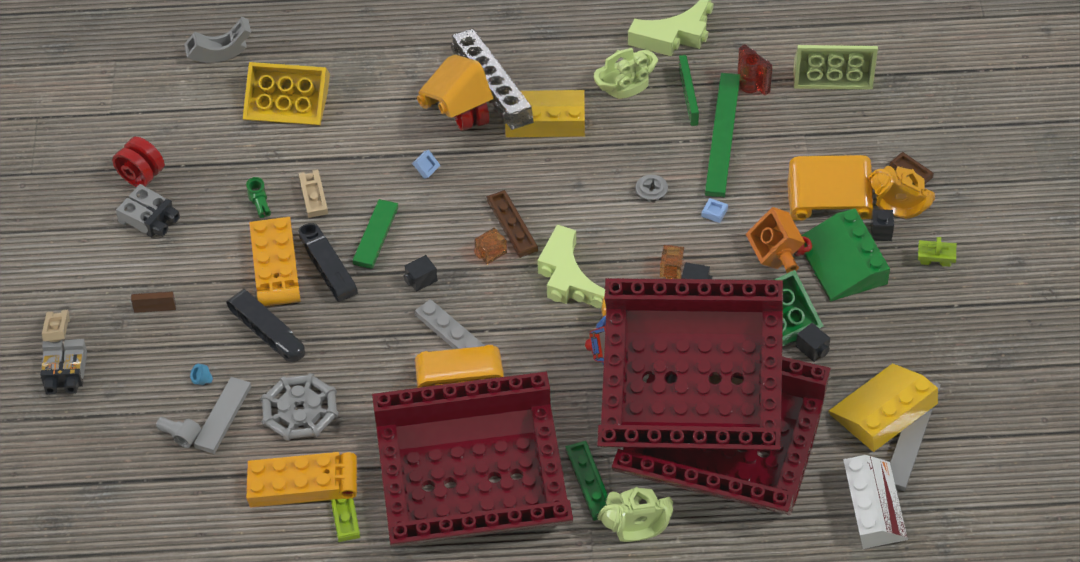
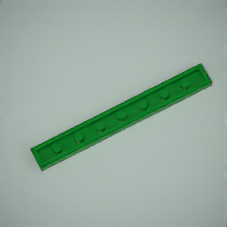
(722, 135)

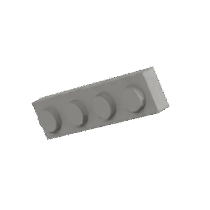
(446, 326)

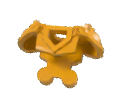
(898, 194)

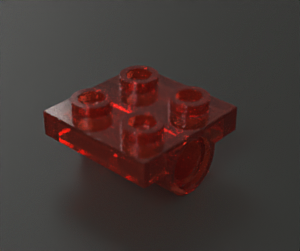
(754, 71)

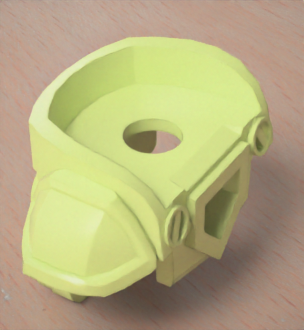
(628, 75)
(636, 520)

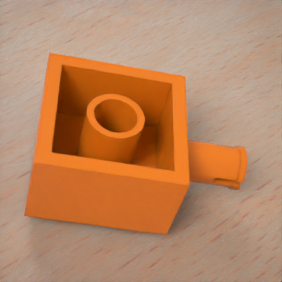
(776, 240)

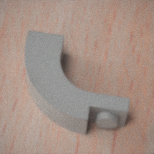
(218, 48)

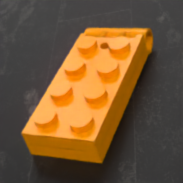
(274, 261)
(301, 479)

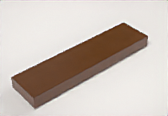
(512, 223)

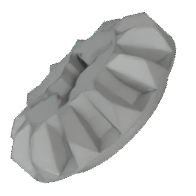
(646, 182)

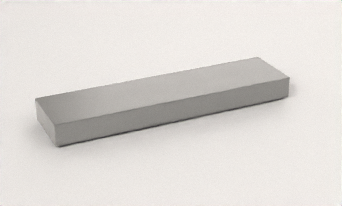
(222, 415)

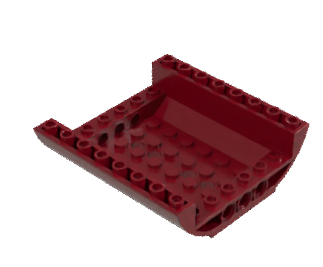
(693, 333)
(466, 438)
(745, 476)

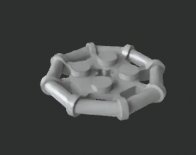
(299, 396)

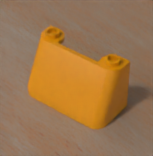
(457, 85)
(829, 184)
(458, 365)

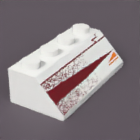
(875, 501)

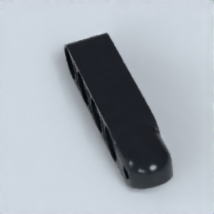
(327, 262)
(266, 326)

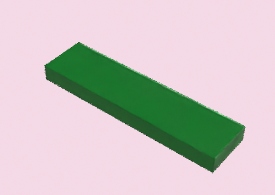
(688, 90)
(375, 234)
(587, 477)

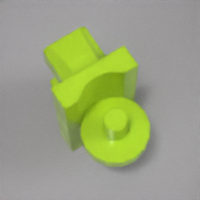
(937, 252)

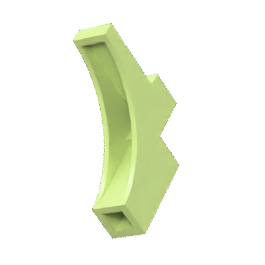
(667, 34)
(566, 277)

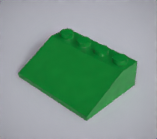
(845, 256)
(797, 308)

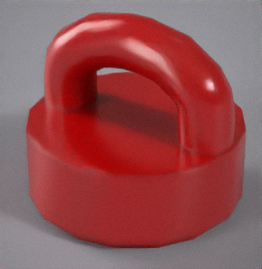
(802, 249)

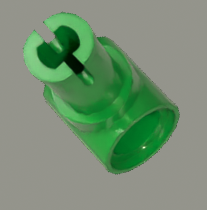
(258, 197)

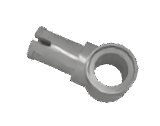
(182, 432)

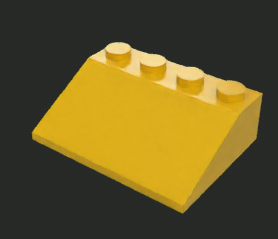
(285, 93)
(554, 114)
(885, 405)

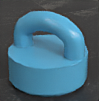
(200, 374)

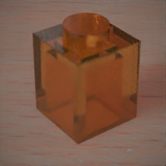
(490, 246)
(672, 262)

